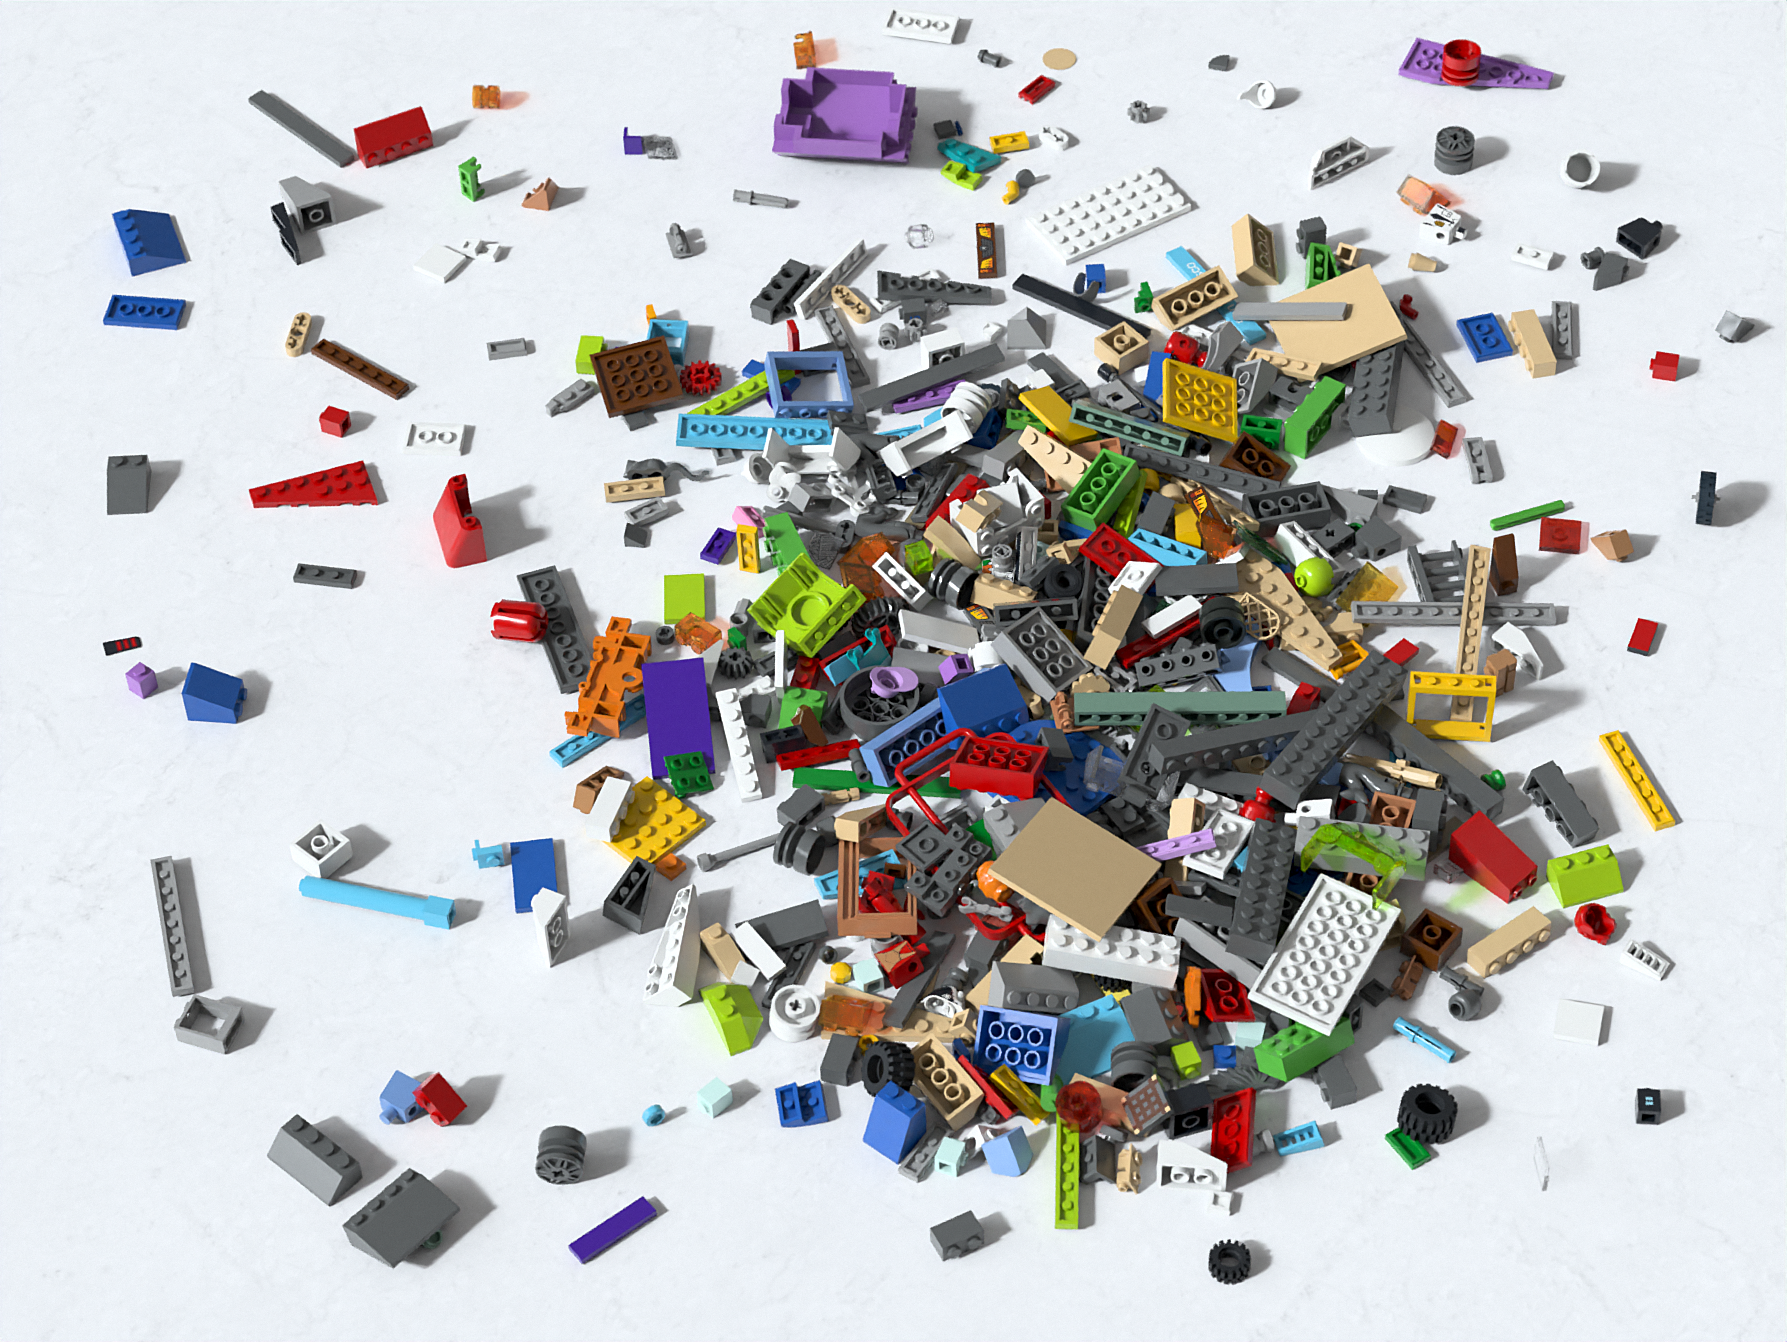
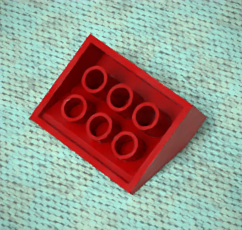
(998, 767)

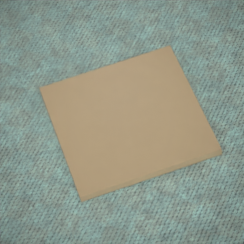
(1367, 326)
(1074, 869)

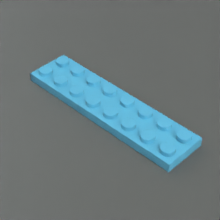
(748, 432)

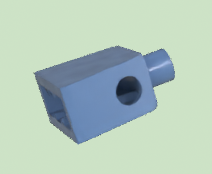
(398, 1100)

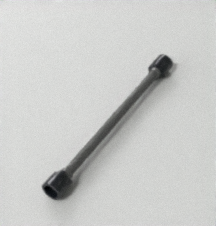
(1197, 443)

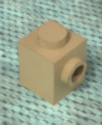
(1348, 255)

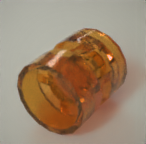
(486, 96)

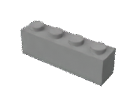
(1005, 456)

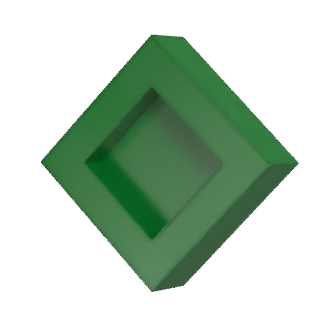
(736, 639)

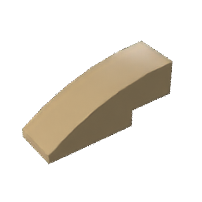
(951, 543)

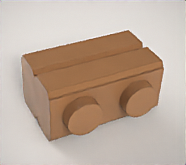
(1504, 668)

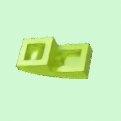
(958, 174)

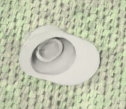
(757, 469)

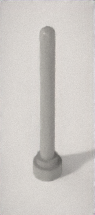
(705, 860)

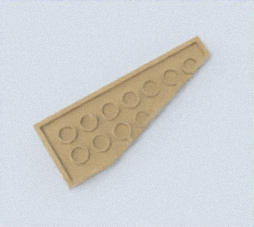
(1298, 623)

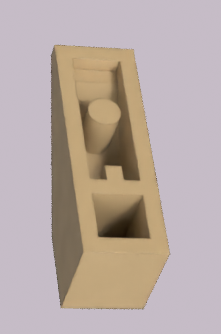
(860, 823)
(721, 949)

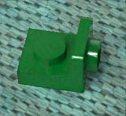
(1144, 300)

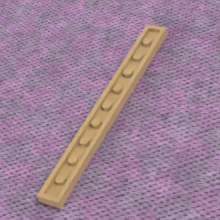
(1471, 627)

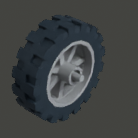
(1706, 498)

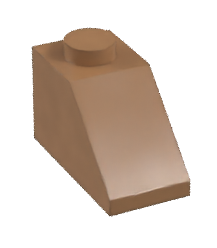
(1613, 544)

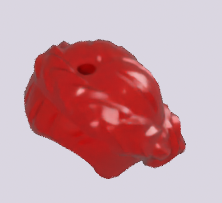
(1595, 923)

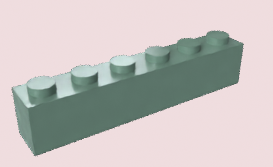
(1129, 427)

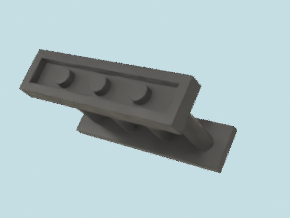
(1420, 575)

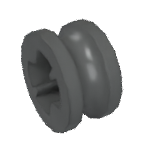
(665, 640)

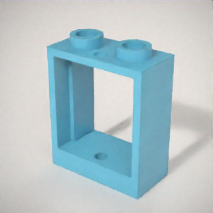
(677, 329)

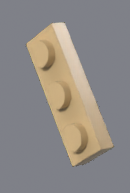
(634, 489)

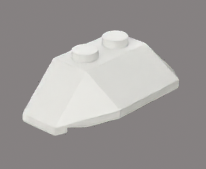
(1336, 160)

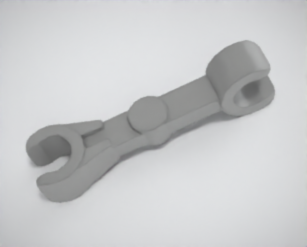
(1003, 913)

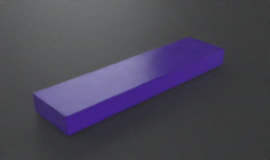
(612, 1230)

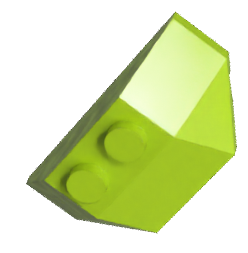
(733, 1014)

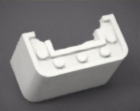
(985, 540)

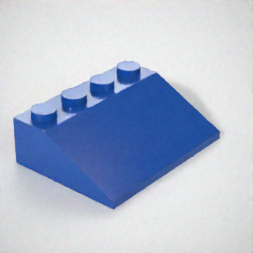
(147, 240)
(983, 703)
(1022, 1040)

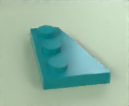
(973, 157)

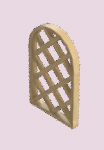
(1246, 596)

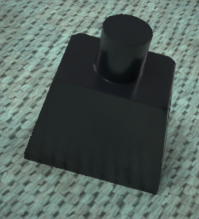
(1640, 236)

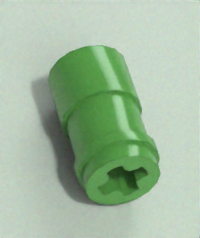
(1049, 1094)

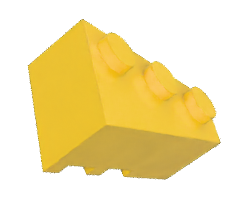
(1185, 526)

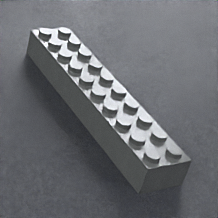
(1333, 729)

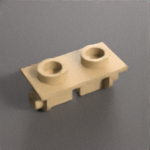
(1130, 1162)

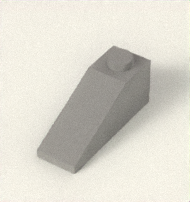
(1350, 506)

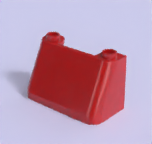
(458, 535)

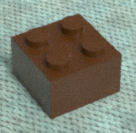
(1431, 940)

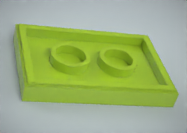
(683, 595)

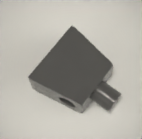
(1376, 540)

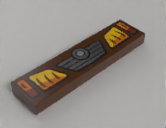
(986, 250)
(1202, 503)

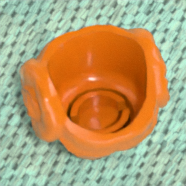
(992, 887)

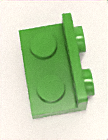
(1020, 419)

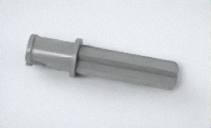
(762, 199)

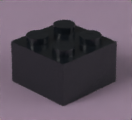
(1192, 1111)

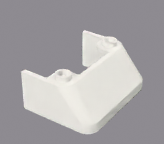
(926, 444)
(811, 458)

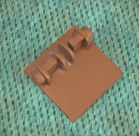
(1063, 714)

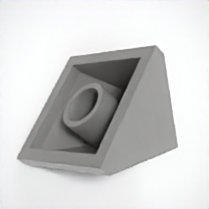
(1026, 331)

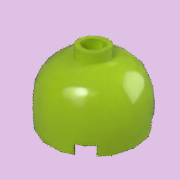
(1314, 577)

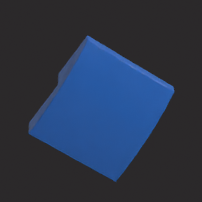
(801, 1104)

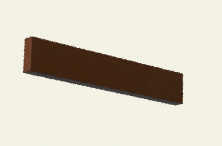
(360, 369)

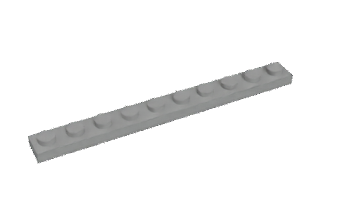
(1450, 613)

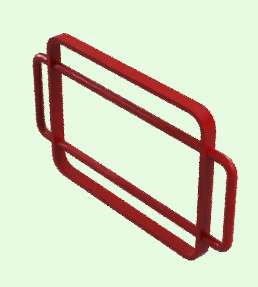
(910, 788)

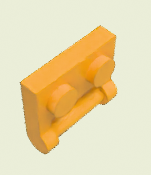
(1350, 651)

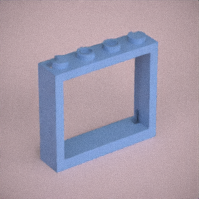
(806, 361)

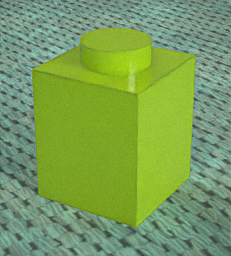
(1186, 1060)

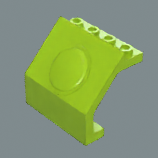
(805, 606)

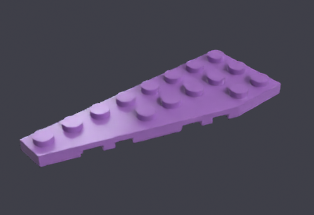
(1426, 60)

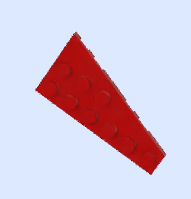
(322, 488)

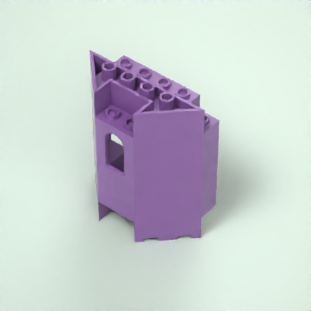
(846, 116)

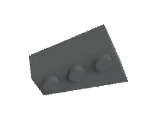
(630, 895)

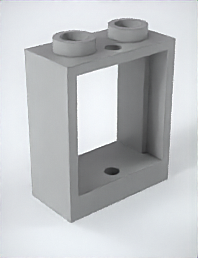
(198, 1004)

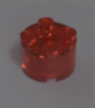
(1086, 1117)

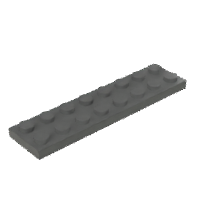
(563, 638)

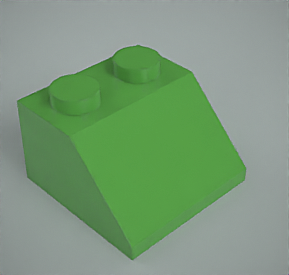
(796, 697)

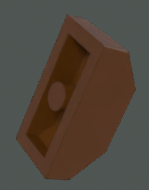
(810, 725)

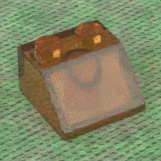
(1420, 195)
(1215, 535)
(868, 550)
(863, 578)
(845, 1014)

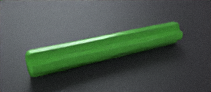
(1527, 515)

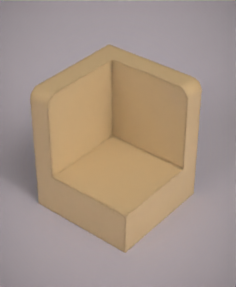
(1061, 552)

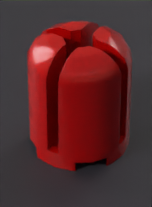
(519, 621)

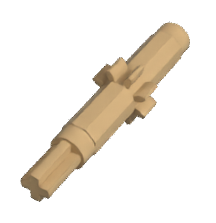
(1399, 771)

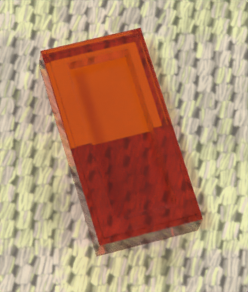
(1444, 439)

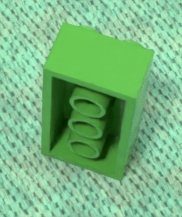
(1313, 417)
(1100, 490)
(782, 541)
(1300, 1049)

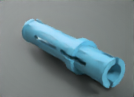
(1443, 1052)

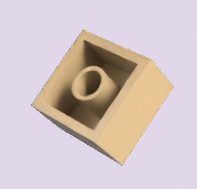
(1121, 347)

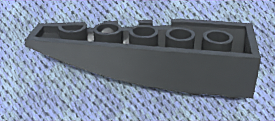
(1090, 603)

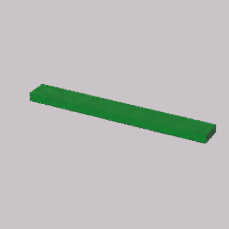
(842, 779)

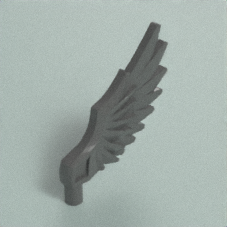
(1239, 1079)

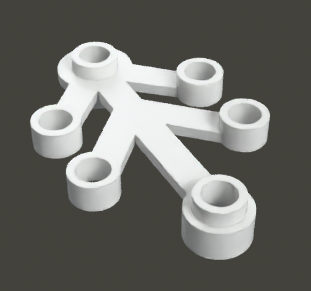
(856, 504)

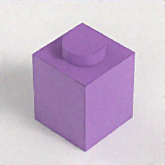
(955, 668)
(141, 680)

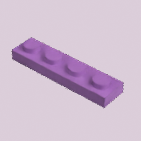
(927, 398)

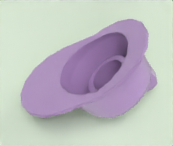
(891, 680)

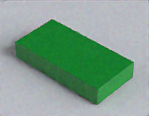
(1410, 1151)

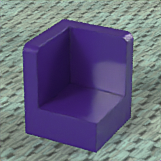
(632, 144)

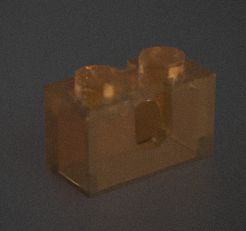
(696, 633)

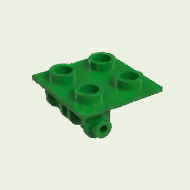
(688, 773)

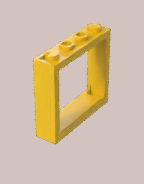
(1452, 685)

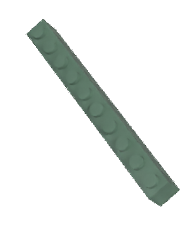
(1197, 707)

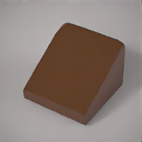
(895, 870)

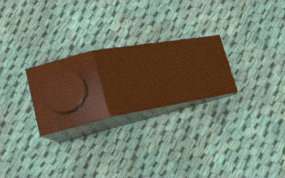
(1503, 565)

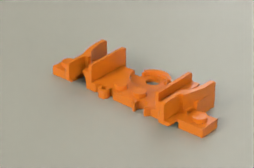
(602, 695)

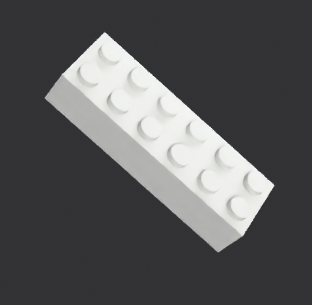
(1119, 955)

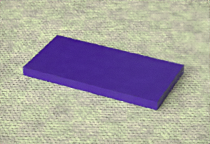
(677, 712)

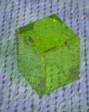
(918, 557)

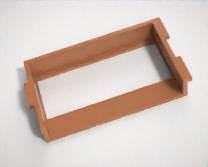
(869, 924)

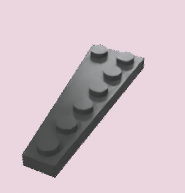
(897, 288)

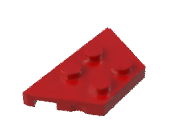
(994, 1095)

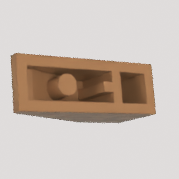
(589, 788)

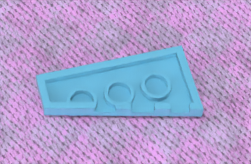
(828, 883)

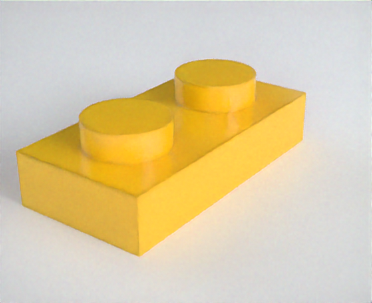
(1009, 142)

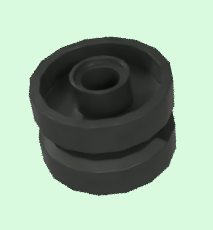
(1222, 622)

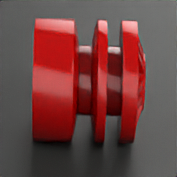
(1461, 62)

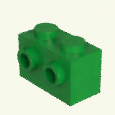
(1263, 429)

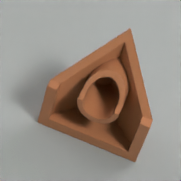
(543, 196)

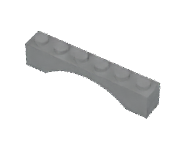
(1222, 343)

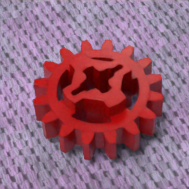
(700, 377)

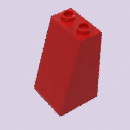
(1491, 858)

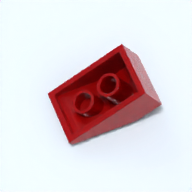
(1224, 997)

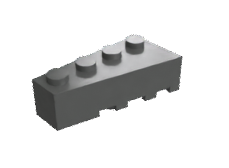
(1561, 803)

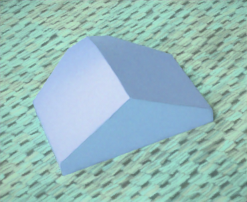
(1008, 1153)

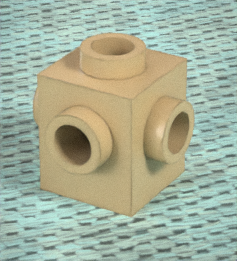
(964, 1026)

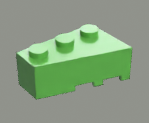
(1320, 265)

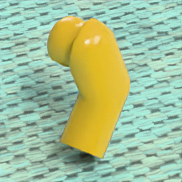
(1013, 188)

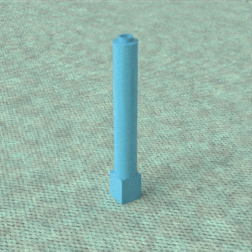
(434, 911)

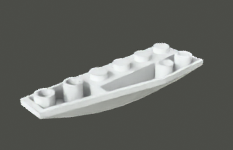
(677, 955)

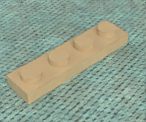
(1288, 364)

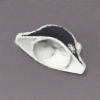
(943, 1001)

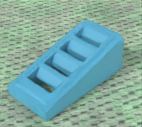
(1301, 1146)

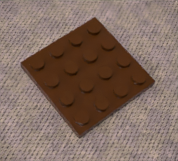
(636, 377)

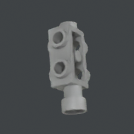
(1116, 677)

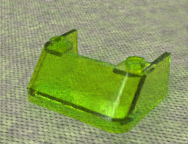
(1384, 859)

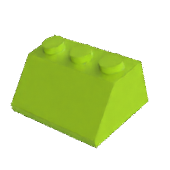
(1584, 876)

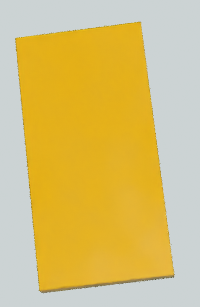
(1055, 415)

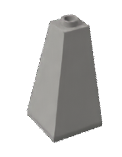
(307, 204)

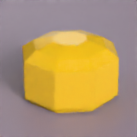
(841, 972)

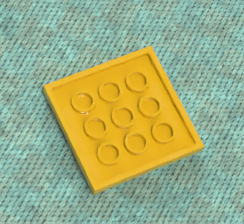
(1200, 400)
(654, 824)

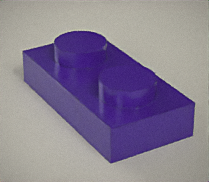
(718, 545)

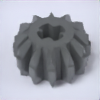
(735, 663)

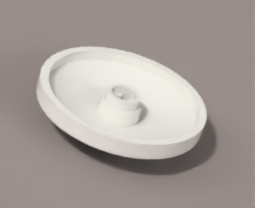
(1403, 446)

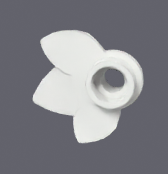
(783, 482)

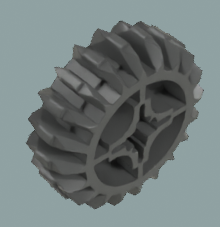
(876, 615)

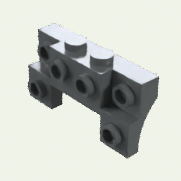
(954, 874)

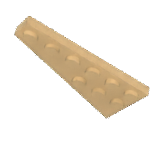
(916, 1029)

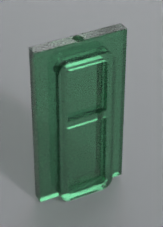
(1259, 543)

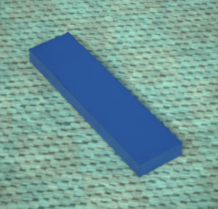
(1154, 379)

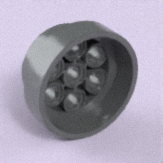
(870, 713)

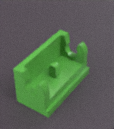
(469, 179)

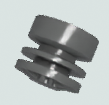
(1454, 150)
(952, 583)
(799, 848)
(1132, 1064)
(560, 1155)

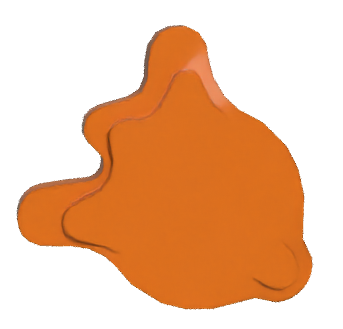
(1192, 994)

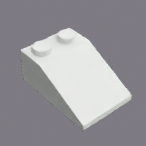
(1188, 1169)

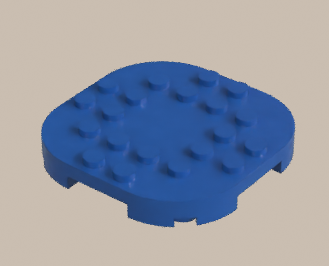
(1070, 781)

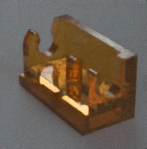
(804, 51)

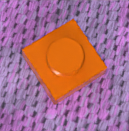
(671, 867)

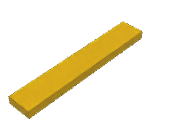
(1636, 780)

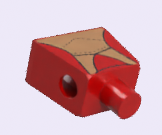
(902, 962)

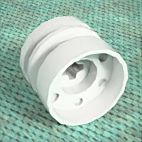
(971, 402)

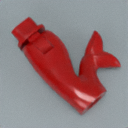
(886, 902)

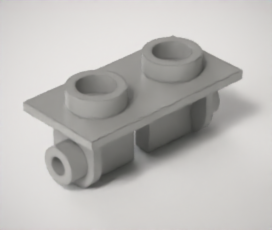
(678, 241)

